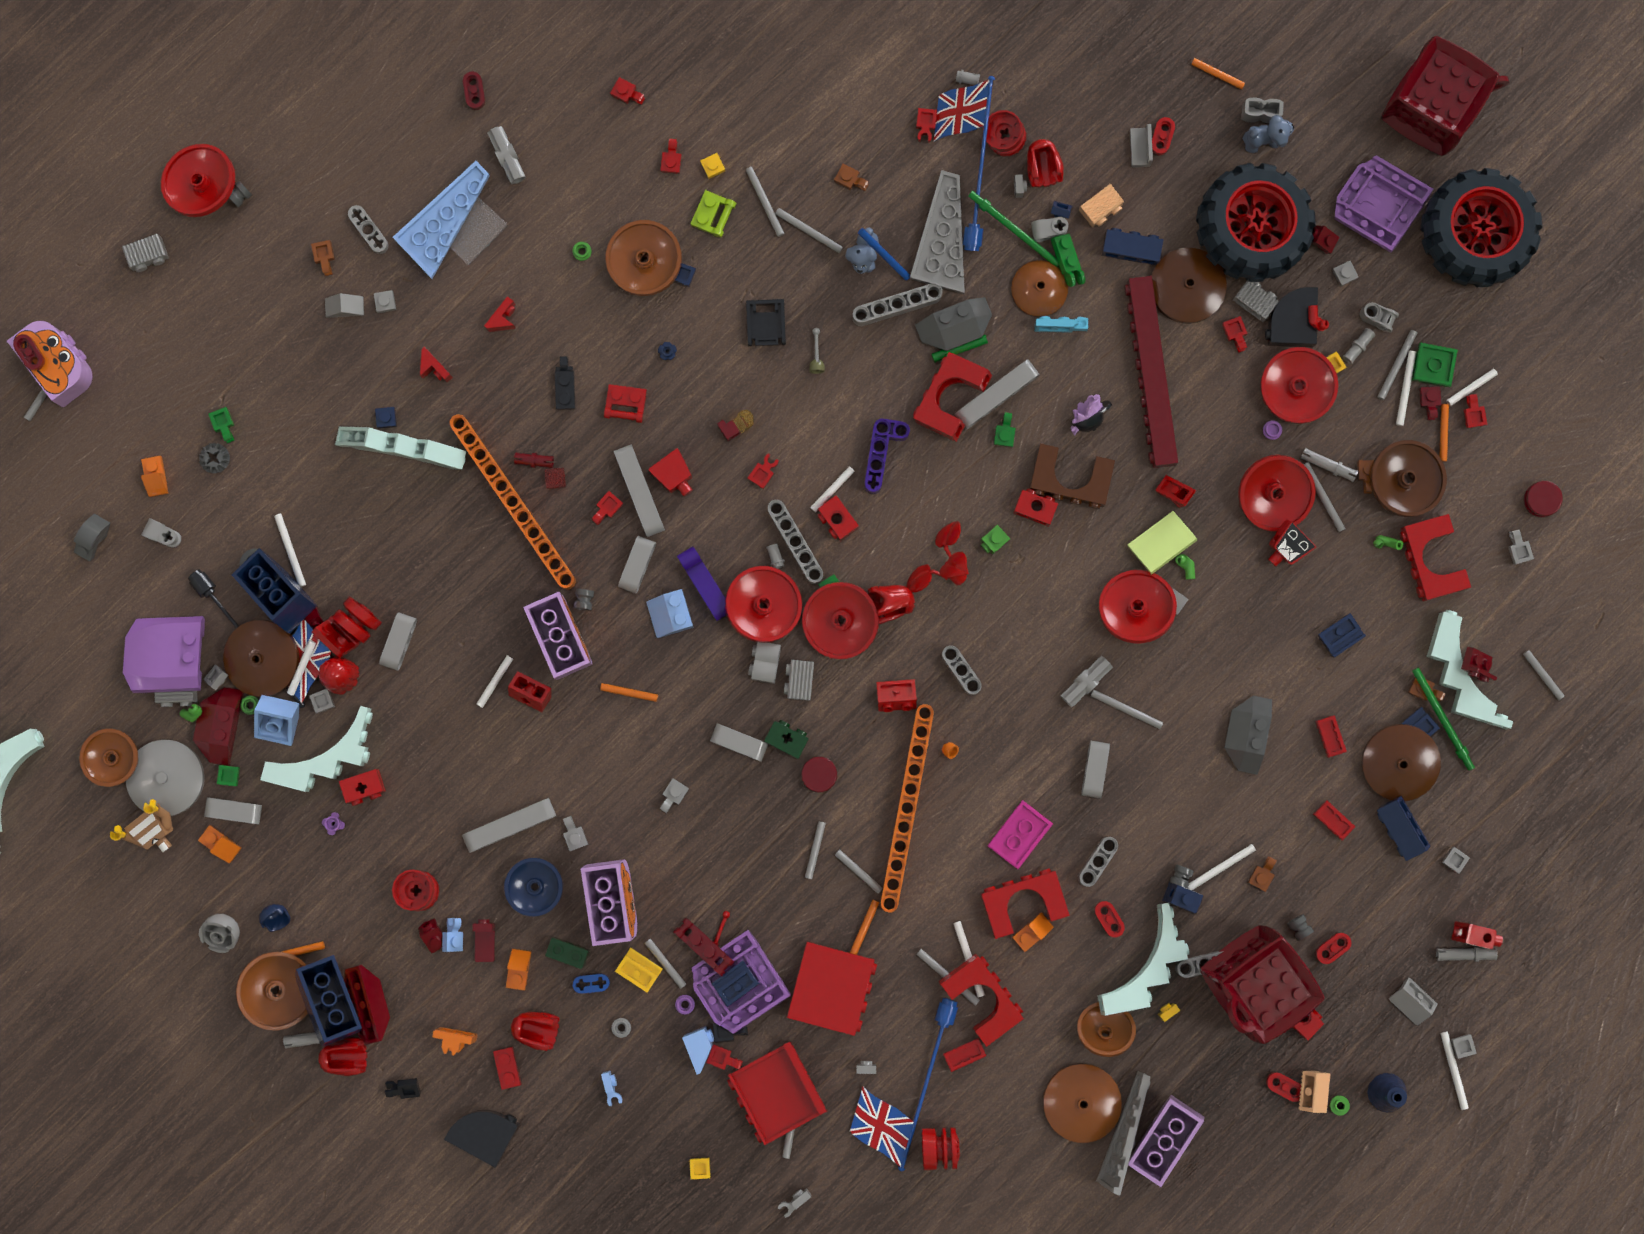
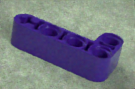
(880, 457)
(703, 582)

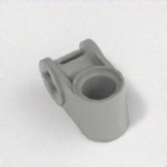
(1046, 228)
(1382, 318)
(159, 533)

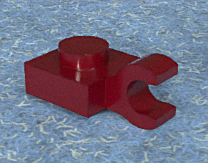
(1430, 398)

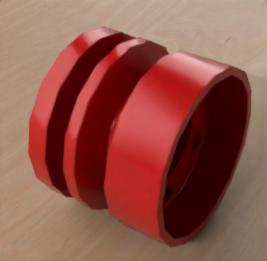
(1002, 123)
(404, 890)
(939, 1148)

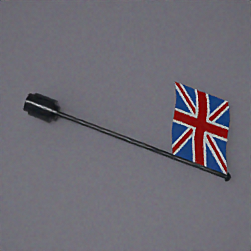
(205, 588)

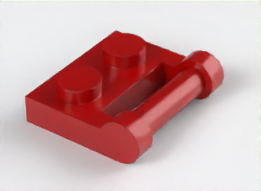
(625, 397)
(333, 640)

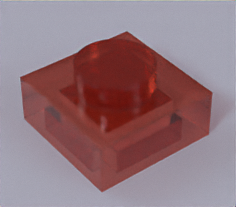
(555, 478)

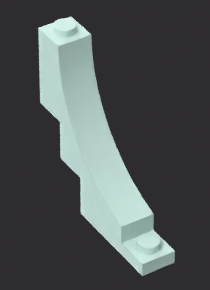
(401, 445)
(1468, 698)
(13, 754)

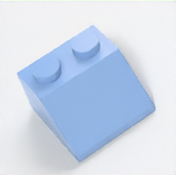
(669, 613)
(276, 720)
(699, 1046)

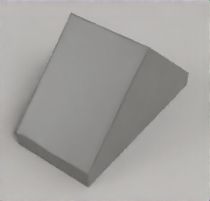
(344, 305)

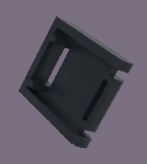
(766, 326)

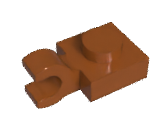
(849, 177)
(323, 254)
(1364, 469)
(1417, 691)
(1262, 877)

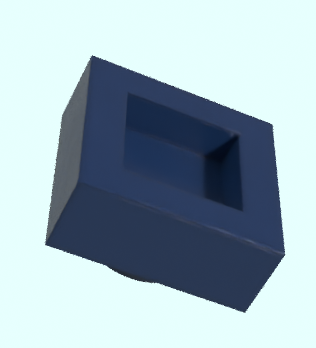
(1061, 210)
(685, 275)
(385, 417)

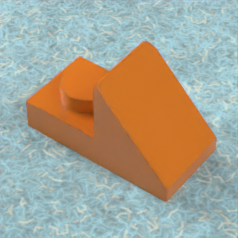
(154, 476)
(219, 844)
(1033, 932)
(518, 969)

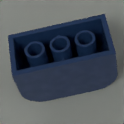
(274, 590)
(327, 1001)

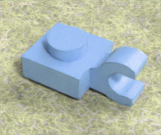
(452, 939)
(609, 1082)

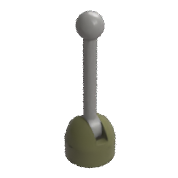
(816, 365)

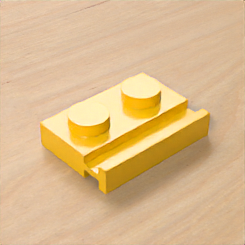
(639, 970)

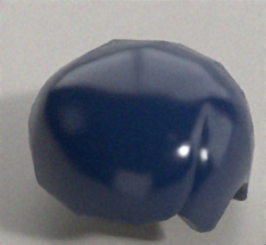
(274, 917)

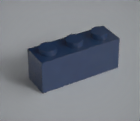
(1132, 246)
(1403, 828)

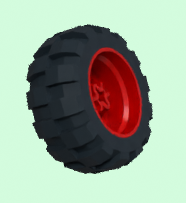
(1266, 190)
(1513, 211)

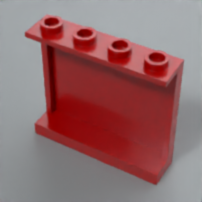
(831, 988)
(776, 1093)

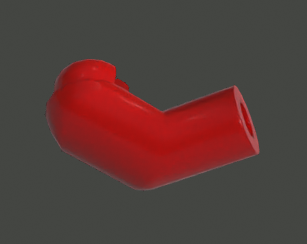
(1314, 320)

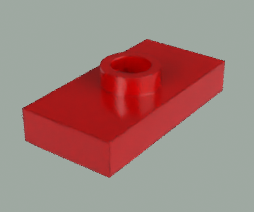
(1330, 736)
(1334, 820)
(964, 1054)

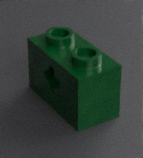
(792, 748)
(567, 952)

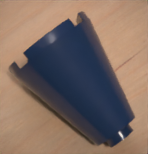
(1387, 1092)

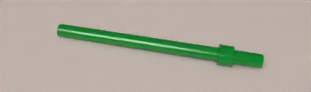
(985, 205)
(1461, 750)

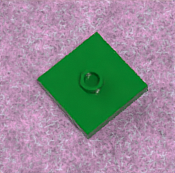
(1434, 365)

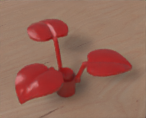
(953, 569)

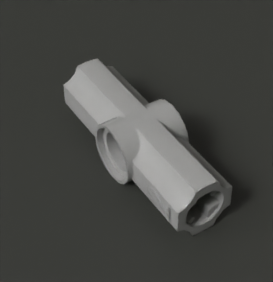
(506, 155)
(1086, 681)

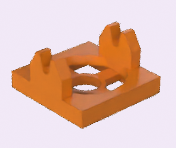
(454, 1039)

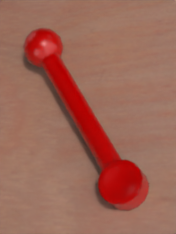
(726, 914)

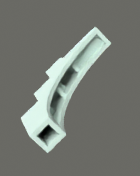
(348, 749)
(1154, 972)

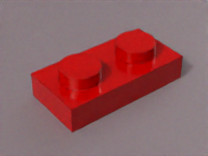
(507, 1068)

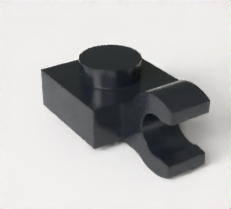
(723, 1035)
(405, 1088)

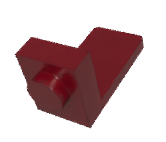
(484, 940)

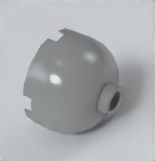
(220, 933)

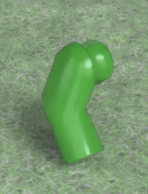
(1187, 564)
(191, 714)

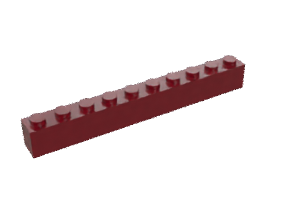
(1152, 372)

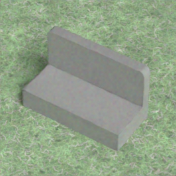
(1141, 146)
(1413, 1002)

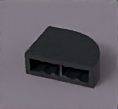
(1290, 320)
(484, 1134)

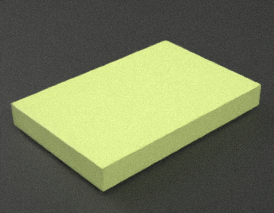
(1162, 542)

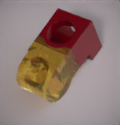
(736, 426)

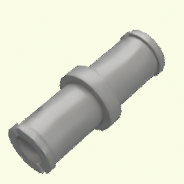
(1358, 346)

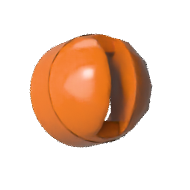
(950, 750)

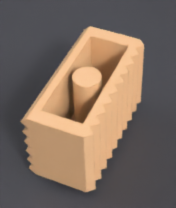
(1101, 206)
(1314, 1091)

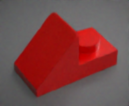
(497, 321)
(429, 363)
(1175, 491)

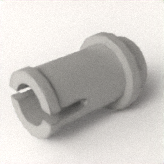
(967, 78)
(775, 556)

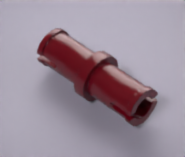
(533, 460)

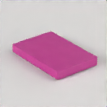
(1020, 834)

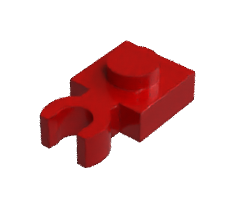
(926, 121)
(761, 473)

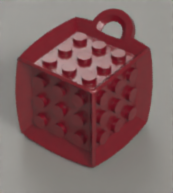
(1441, 95)
(1262, 984)

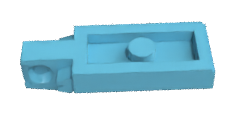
(1062, 324)

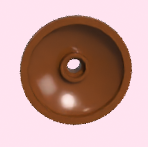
(1034, 300)
(96, 755)
(1118, 1027)

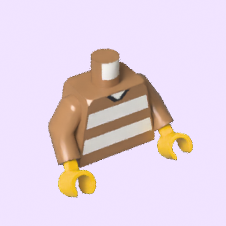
(148, 828)

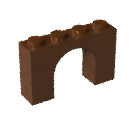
(1045, 481)

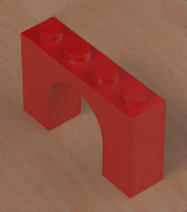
(952, 371)
(1431, 584)
(997, 900)
(1005, 1013)

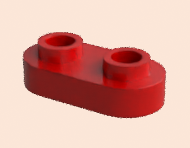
(1163, 137)
(1109, 918)
(1333, 949)
(1284, 1086)

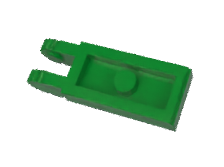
(1068, 260)

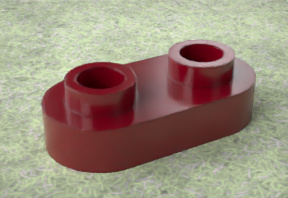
(473, 91)
(29, 353)

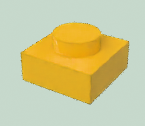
(712, 165)
(1337, 362)
(1168, 1011)
(700, 1168)

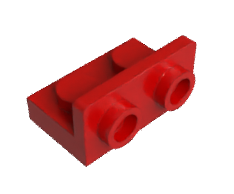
(896, 695)

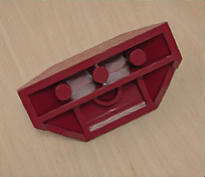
(218, 725)
(368, 1003)

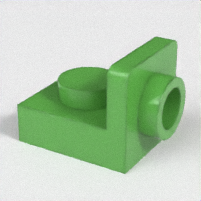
(994, 540)

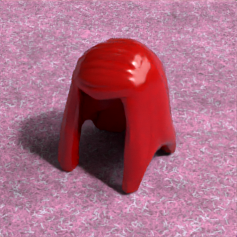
(1044, 164)
(892, 601)
(338, 675)
(536, 1029)
(344, 1057)

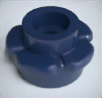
(662, 351)

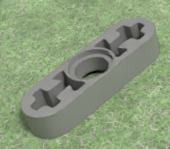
(364, 215)

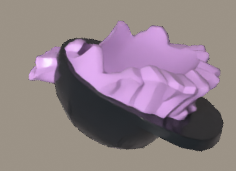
(1089, 414)

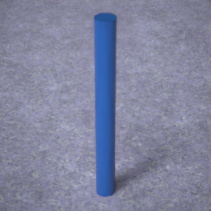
(884, 254)

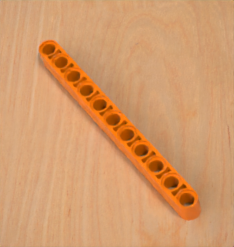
(506, 495)
(906, 798)

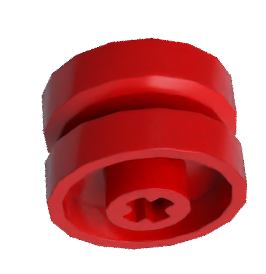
(358, 617)

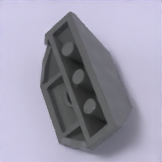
(955, 324)
(1249, 733)

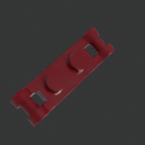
(704, 947)

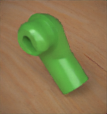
(1387, 541)

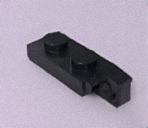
(565, 385)

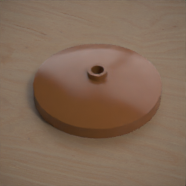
(640, 241)
(255, 996)
(1069, 1089)

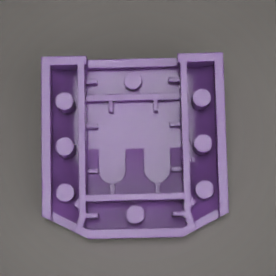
(1381, 202)
(164, 654)
(756, 1002)

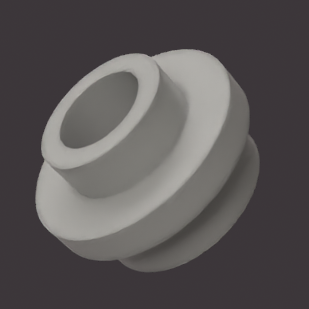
(617, 1032)

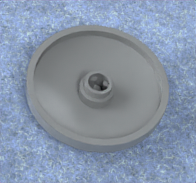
(168, 774)

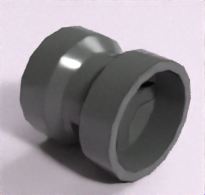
(239, 194)
(583, 599)
(1181, 876)
(1300, 927)

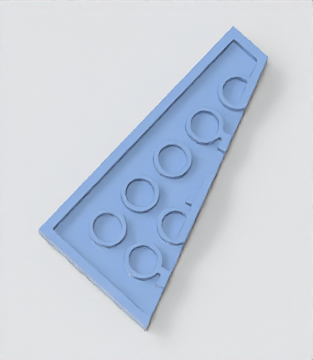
(437, 225)

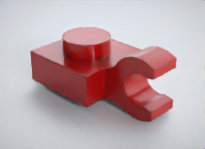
(625, 91)
(671, 160)
(1235, 331)
(1475, 415)
(608, 506)
(721, 1058)

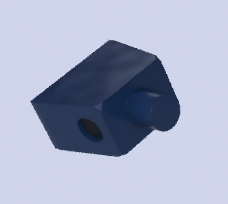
(1183, 898)

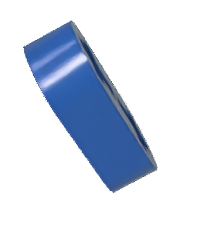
(591, 988)

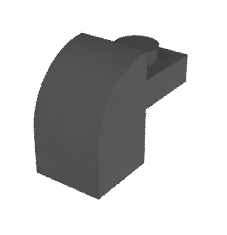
(90, 535)

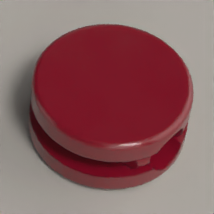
(1543, 499)
(819, 774)

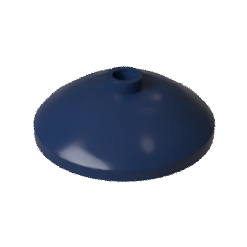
(519, 887)

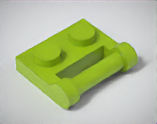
(707, 211)

